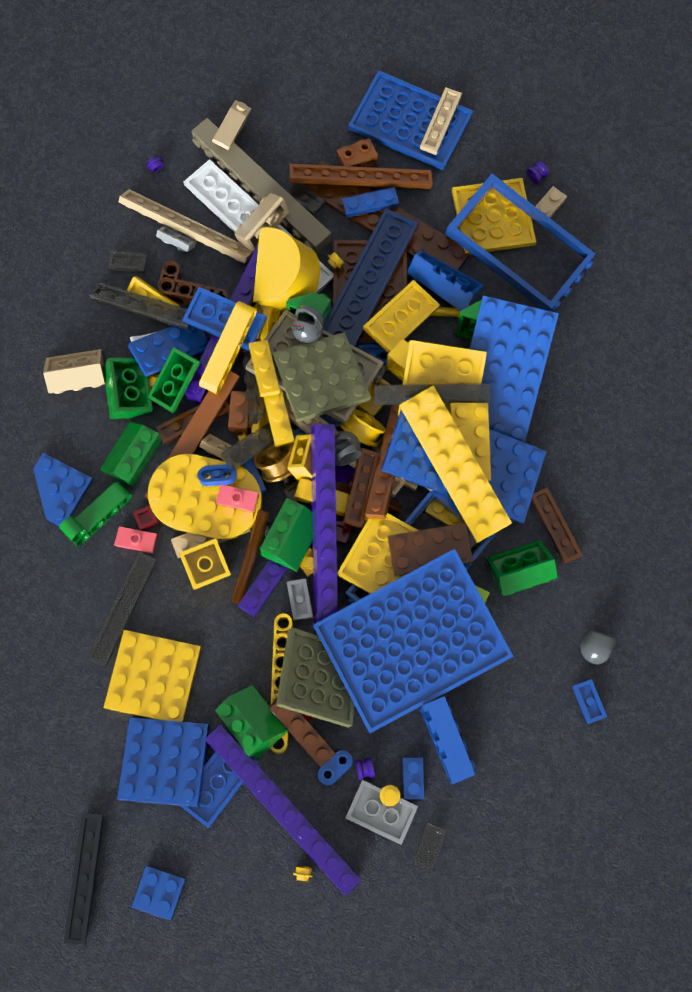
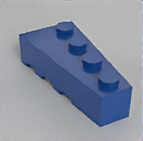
(444, 280)
(447, 740)

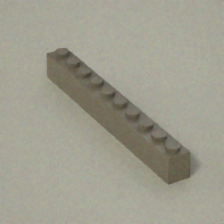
(260, 185)

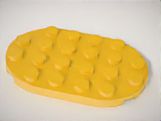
(190, 507)

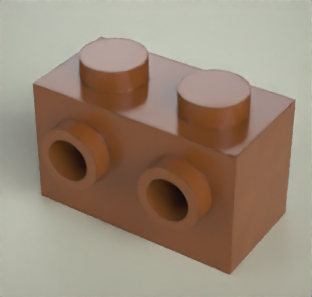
(358, 154)
(238, 416)

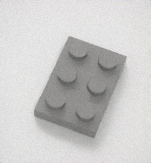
(384, 820)

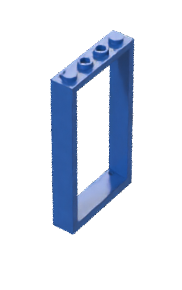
(498, 267)
(450, 506)

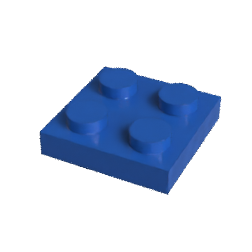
(158, 893)

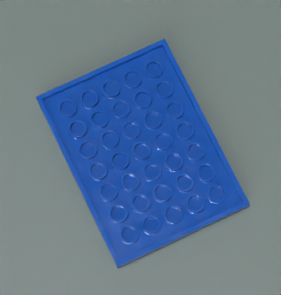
(412, 641)

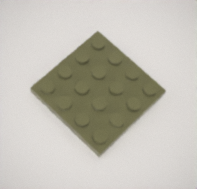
(321, 377)
(311, 682)

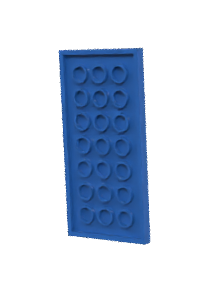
(516, 355)
(513, 467)

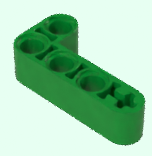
(96, 514)

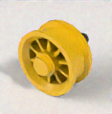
(364, 427)

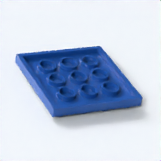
(163, 762)

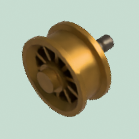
(274, 463)

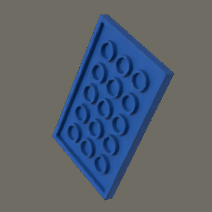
(400, 115)

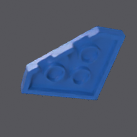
(59, 488)

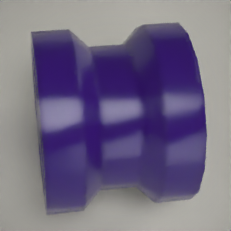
(537, 172)
(365, 768)

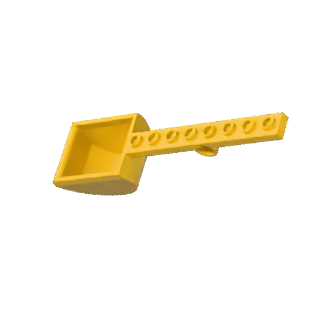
(282, 273)

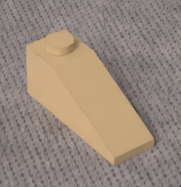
(232, 124)

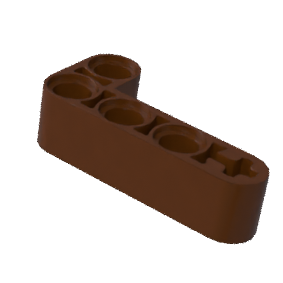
(178, 285)

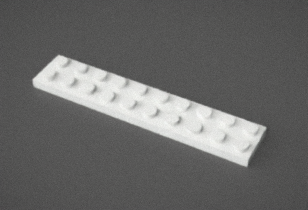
(232, 203)

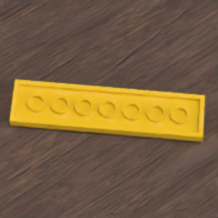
(455, 464)

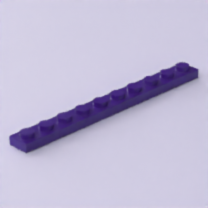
(273, 572)

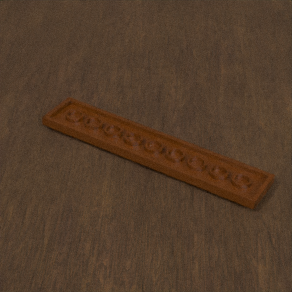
(424, 238)

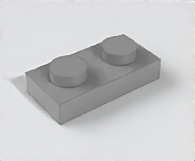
(176, 238)
(299, 599)

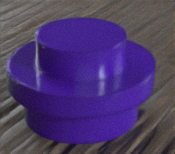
(155, 164)

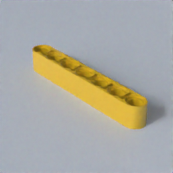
(278, 653)

